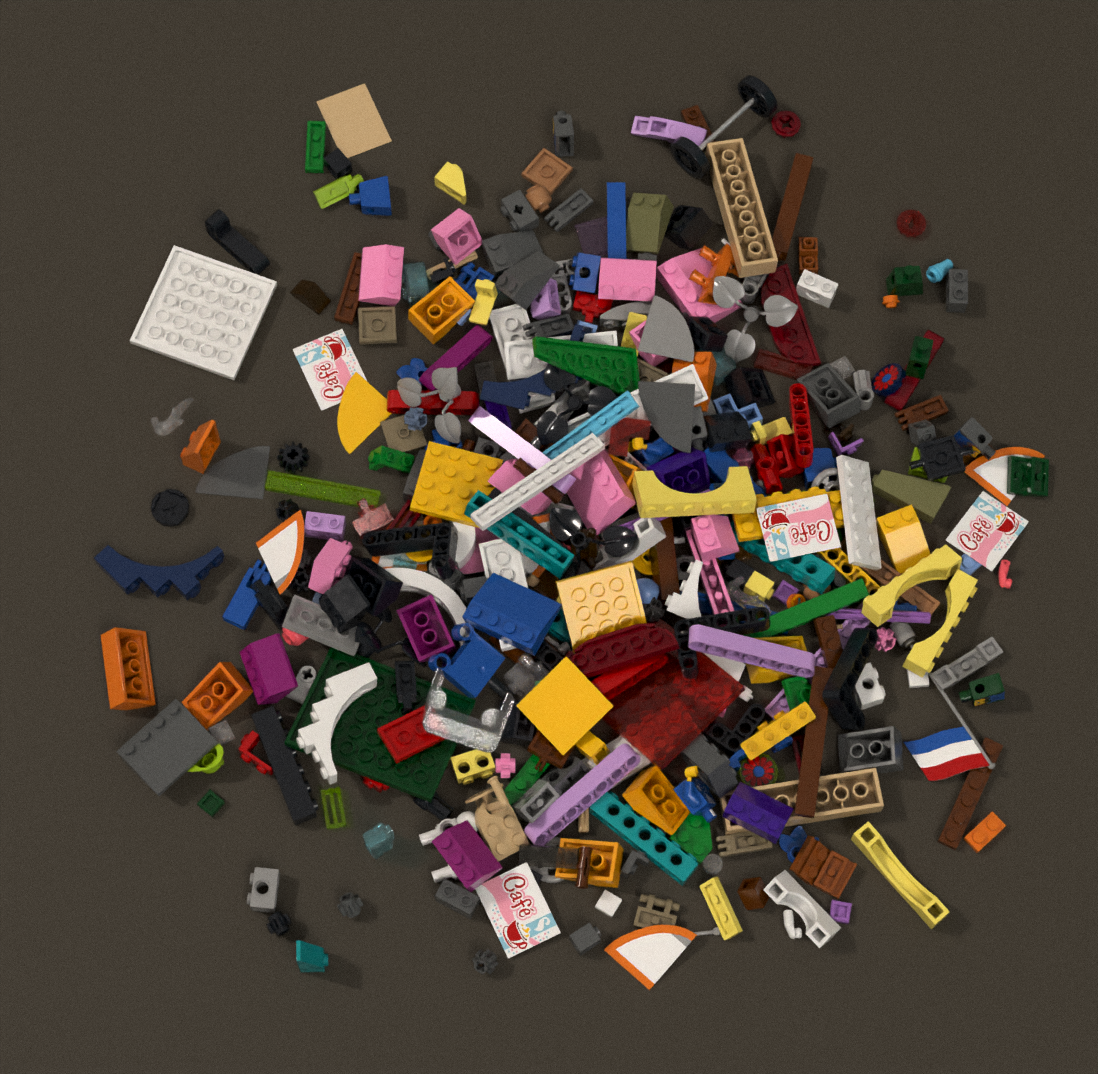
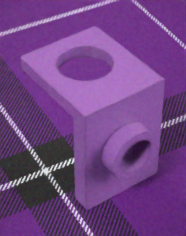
(849, 449)

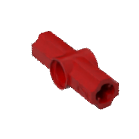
(766, 469)

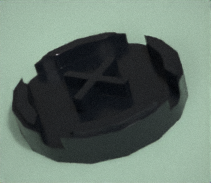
(170, 507)

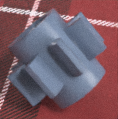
(415, 418)

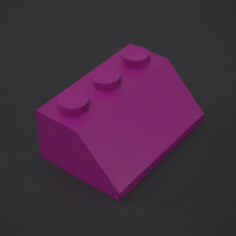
(426, 629)
(269, 669)
(467, 855)

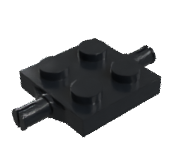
(941, 458)

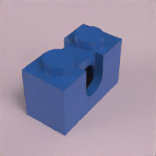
(591, 263)

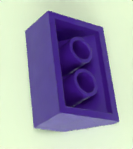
(683, 471)
(757, 812)

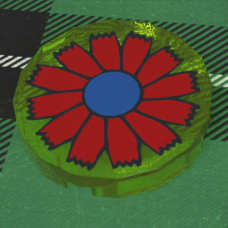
(758, 771)

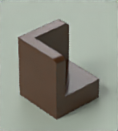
(752, 893)

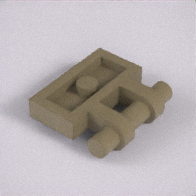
(647, 917)

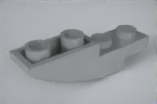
(618, 316)

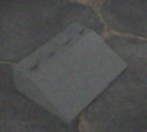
(167, 747)

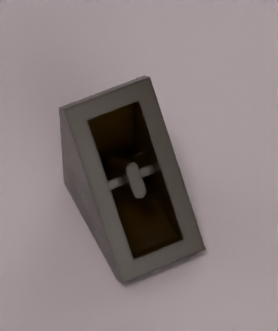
(311, 296)

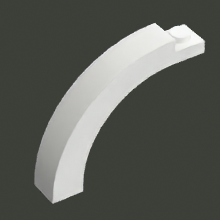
(426, 584)

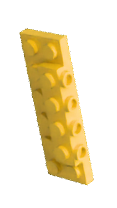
(748, 524)

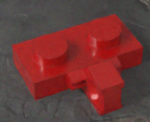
(591, 305)

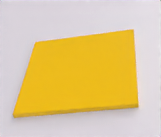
(564, 705)

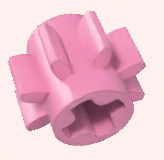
(885, 639)
(505, 765)

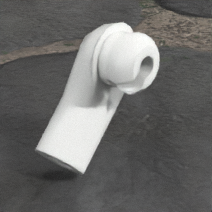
(789, 925)

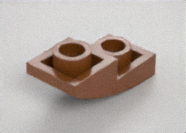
(808, 254)

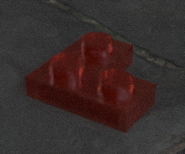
(623, 431)

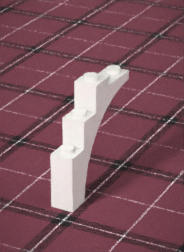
(687, 606)
(325, 714)

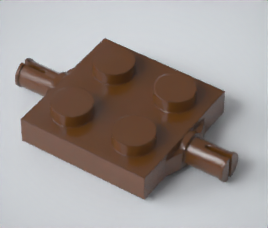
(547, 752)

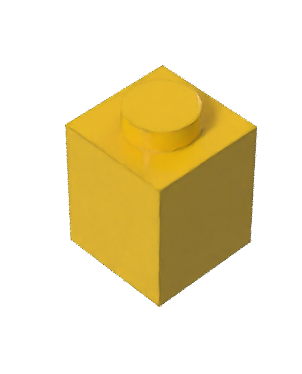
(592, 748)

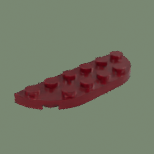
(794, 337)
(622, 648)

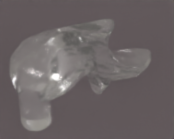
(166, 427)
(742, 598)

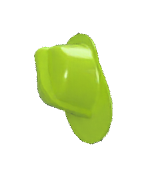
(210, 762)

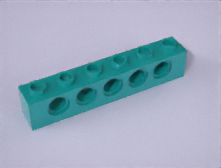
(526, 539)
(822, 572)
(679, 873)

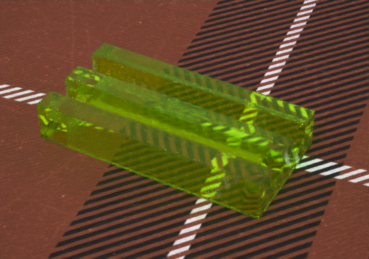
(330, 791)

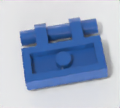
(467, 271)

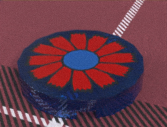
(888, 379)

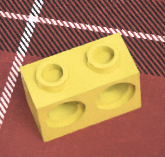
(471, 760)

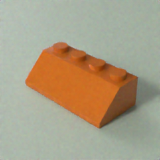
(127, 669)

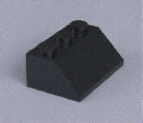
(375, 583)

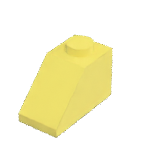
(451, 181)

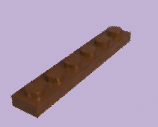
(968, 798)

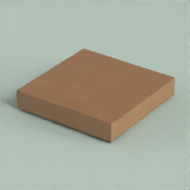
(547, 171)

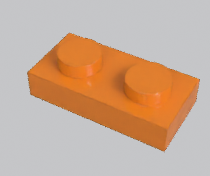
(984, 832)

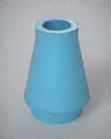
(938, 271)

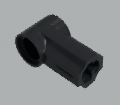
(437, 807)

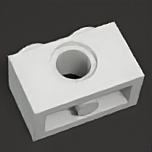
(816, 288)
(868, 697)

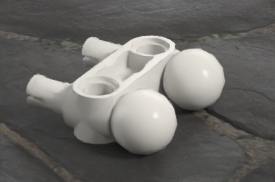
(427, 837)

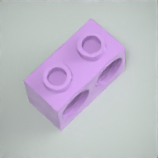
(324, 526)

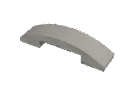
(967, 664)

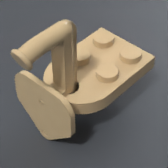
(497, 821)

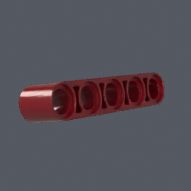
(901, 396)

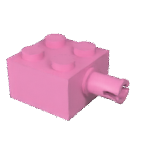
(330, 565)

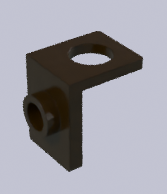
(845, 435)

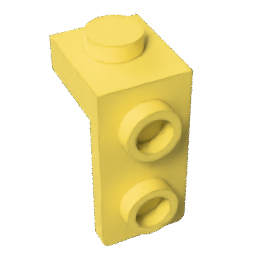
(484, 301)
(633, 321)
(763, 433)

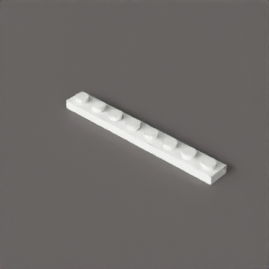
(537, 482)

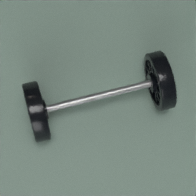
(755, 96)

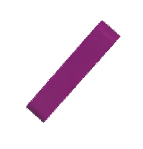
(459, 355)

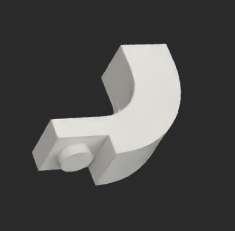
(465, 544)

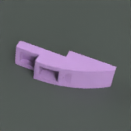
(667, 129)

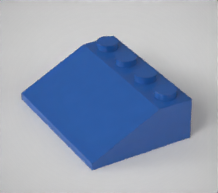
(512, 613)

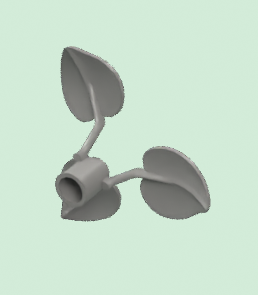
(777, 307)
(447, 384)

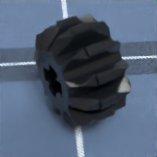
(300, 460)

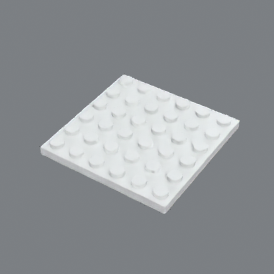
(203, 312)

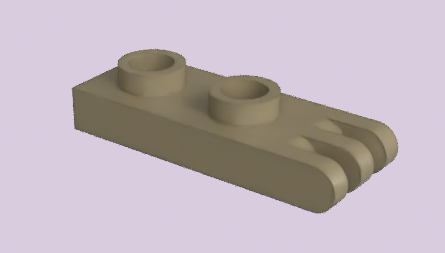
(742, 843)

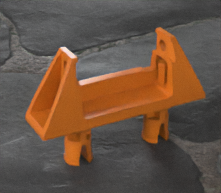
(721, 264)

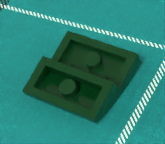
(1027, 476)

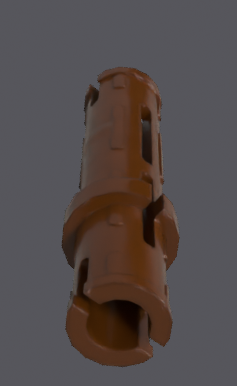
(553, 494)

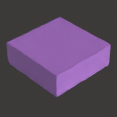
(784, 591)
(840, 911)

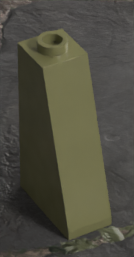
(906, 490)

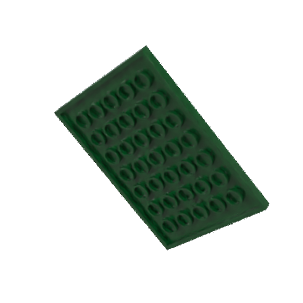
(355, 736)

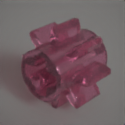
(744, 457)

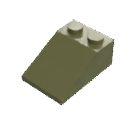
(647, 222)

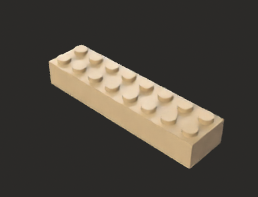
(741, 208)
(837, 797)

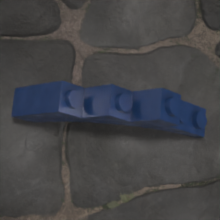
(516, 393)
(158, 579)

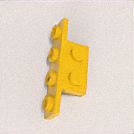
(778, 729)

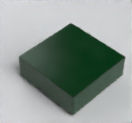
(210, 803)

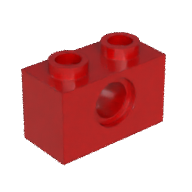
(783, 454)

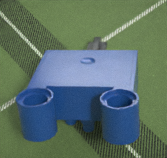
(472, 664)

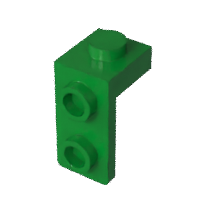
(390, 458)

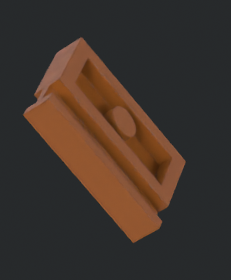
(810, 860)
(834, 874)

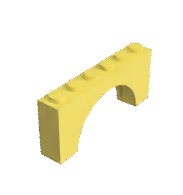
(658, 500)

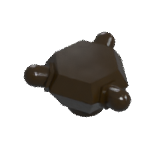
(590, 553)

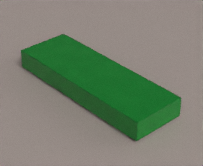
(315, 147)

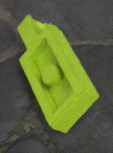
(337, 190)

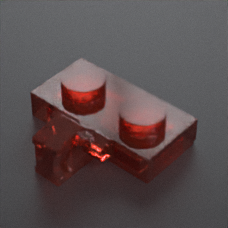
(371, 518)

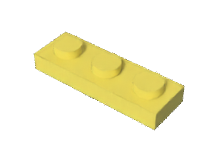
(721, 908)

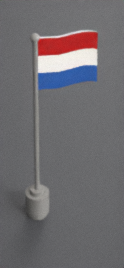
(948, 750)

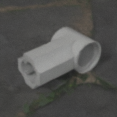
(863, 388)

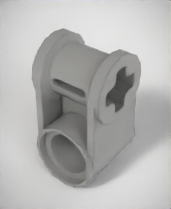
(752, 284)
(300, 693)

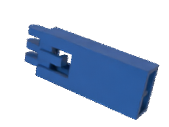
(244, 602)

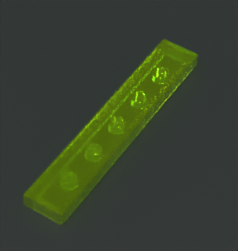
(320, 489)

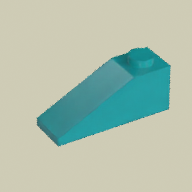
(310, 957)

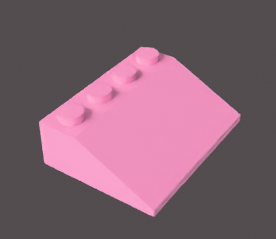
(685, 292)
(599, 492)

